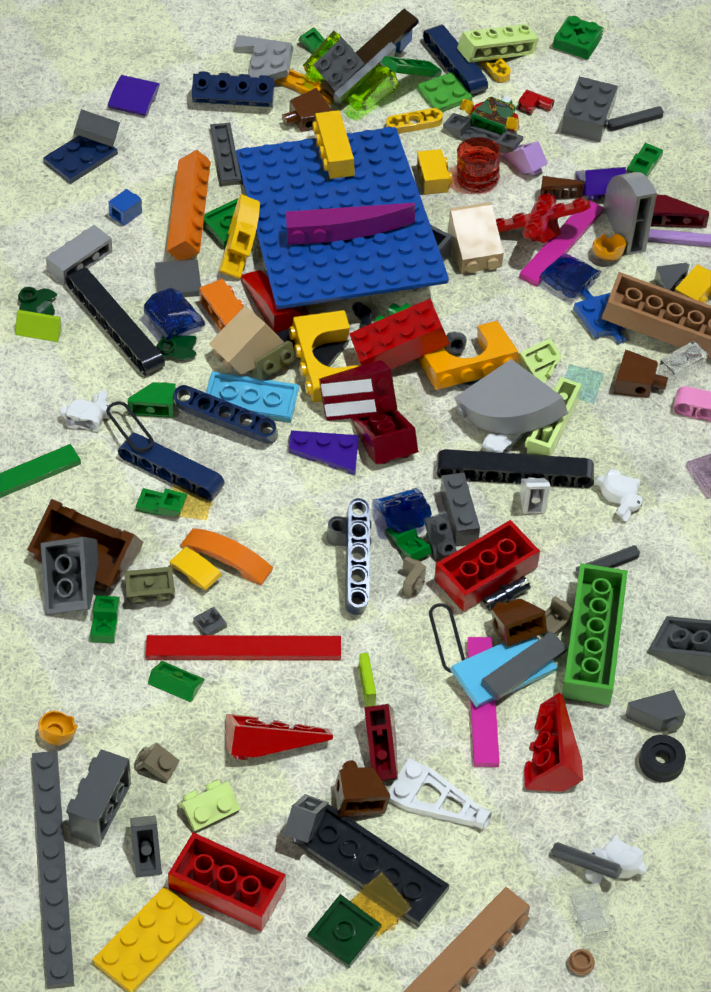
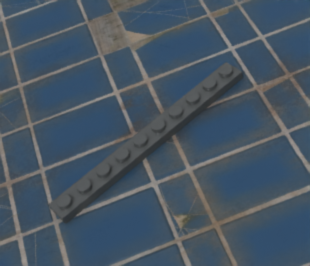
(52, 871)

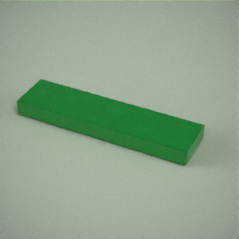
(411, 66)
(38, 469)

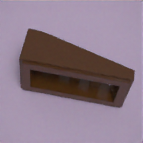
(556, 186)

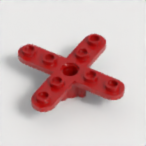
(543, 220)

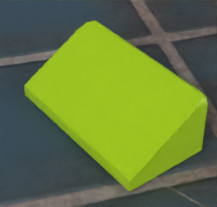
(38, 326)

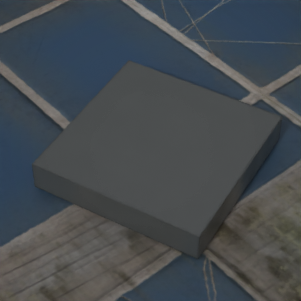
(96, 128)
(179, 275)

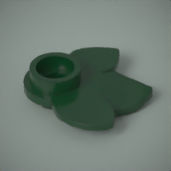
(37, 300)
(178, 347)

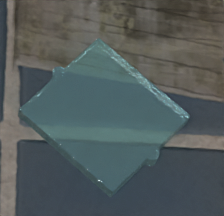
(588, 378)

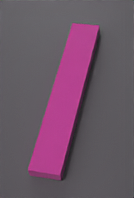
(571, 232)
(483, 718)

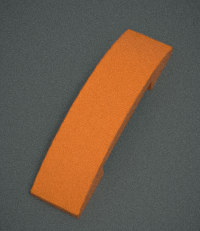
(230, 553)

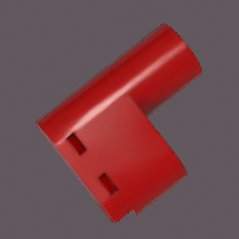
(530, 100)

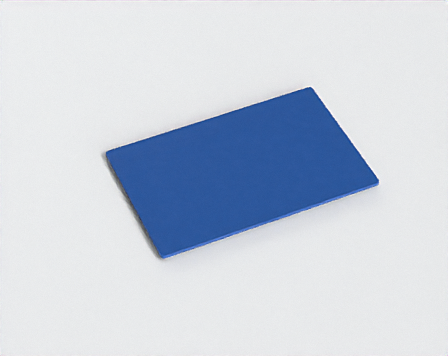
(293, 179)

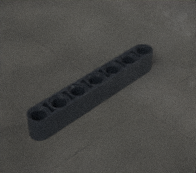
(115, 320)
(514, 467)

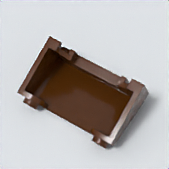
(114, 546)

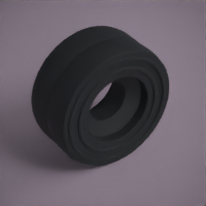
(662, 745)

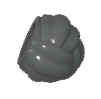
(457, 343)

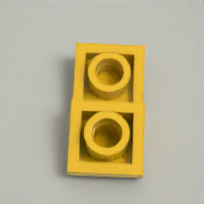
(196, 568)

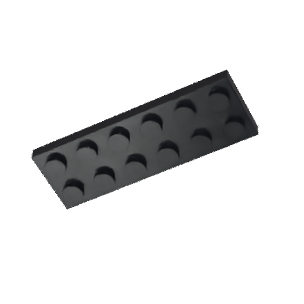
(364, 856)

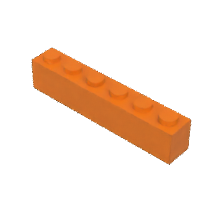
(188, 206)

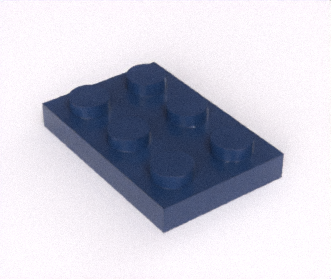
(78, 158)

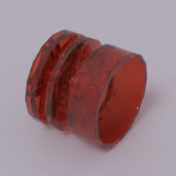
(478, 164)

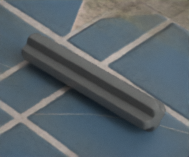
(635, 118)
(616, 558)
(586, 860)

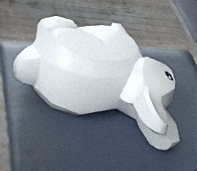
(86, 413)
(622, 491)
(619, 852)

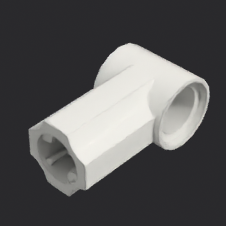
(501, 442)

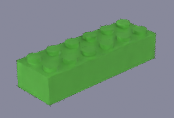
(594, 634)

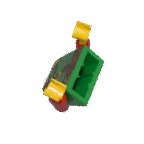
(493, 114)

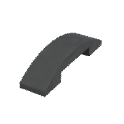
(462, 129)

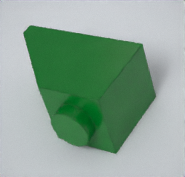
(154, 400)

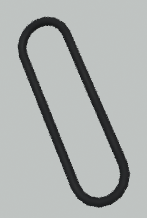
(121, 430)
(436, 634)

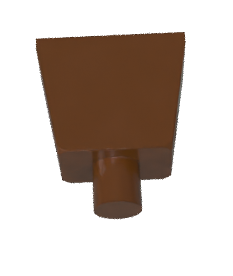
(303, 110)
(638, 376)
(518, 621)
(360, 791)

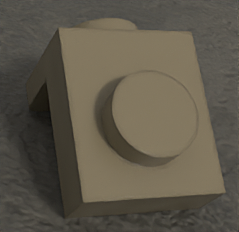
(416, 576)
(558, 616)
(157, 761)

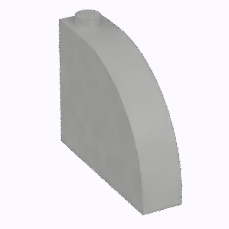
(630, 209)
(510, 401)

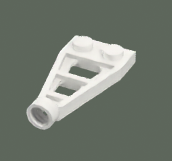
(411, 780)

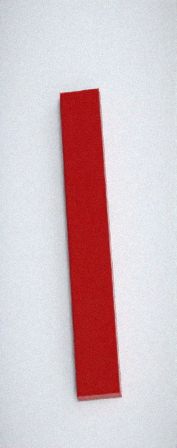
(242, 647)

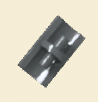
(440, 535)

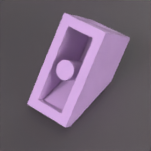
(527, 158)

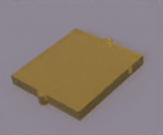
(195, 506)
(382, 902)

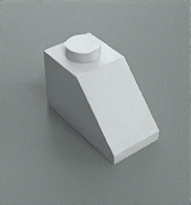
(534, 495)

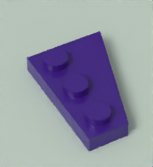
(329, 448)

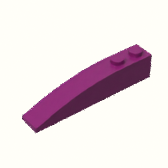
(346, 222)

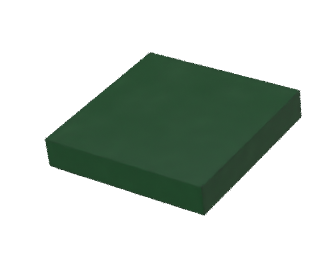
(344, 930)

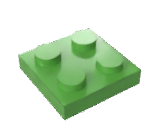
(444, 92)

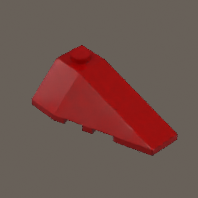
(259, 288)
(254, 738)
(556, 756)

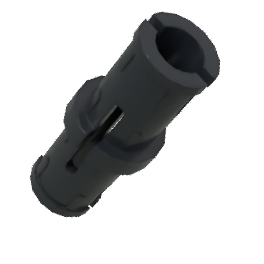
(507, 592)

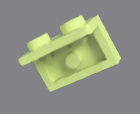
(209, 805)

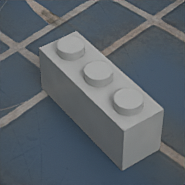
(79, 253)

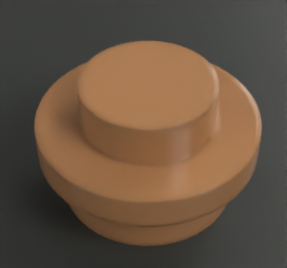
(581, 962)

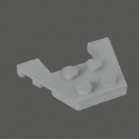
(268, 56)

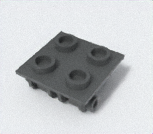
(339, 64)

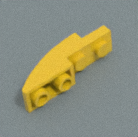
(241, 236)

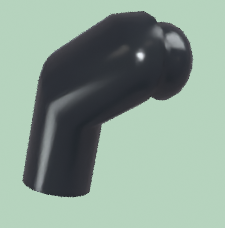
(363, 313)

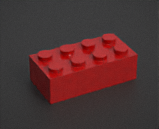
(401, 336)
(486, 565)
(227, 881)

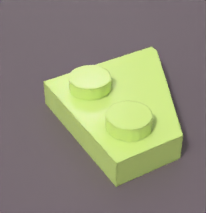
(540, 359)

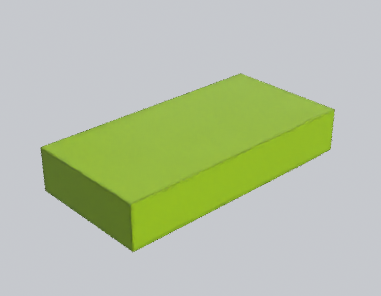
(367, 680)

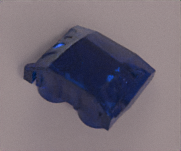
(569, 275)
(171, 313)
(403, 510)

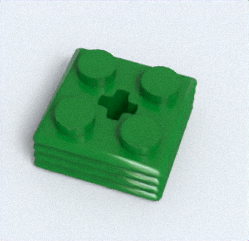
(578, 37)

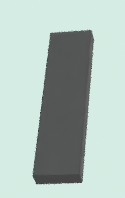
(363, 74)
(225, 154)
(524, 665)

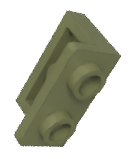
(273, 361)
(148, 584)

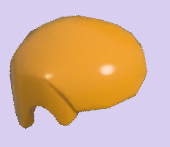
(609, 248)
(57, 728)

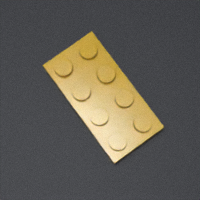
(148, 940)

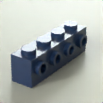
(233, 90)

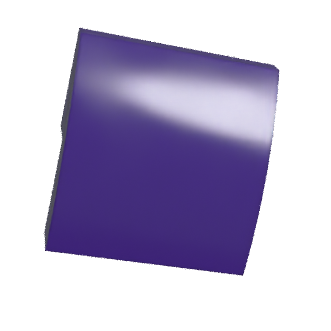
(133, 95)

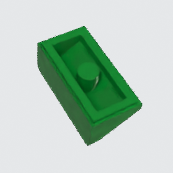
(175, 681)

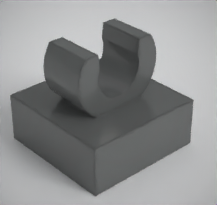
(210, 622)

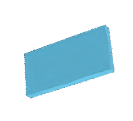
(264, 397)
(474, 669)

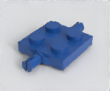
(591, 312)

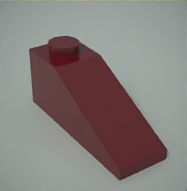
(677, 213)
(382, 740)

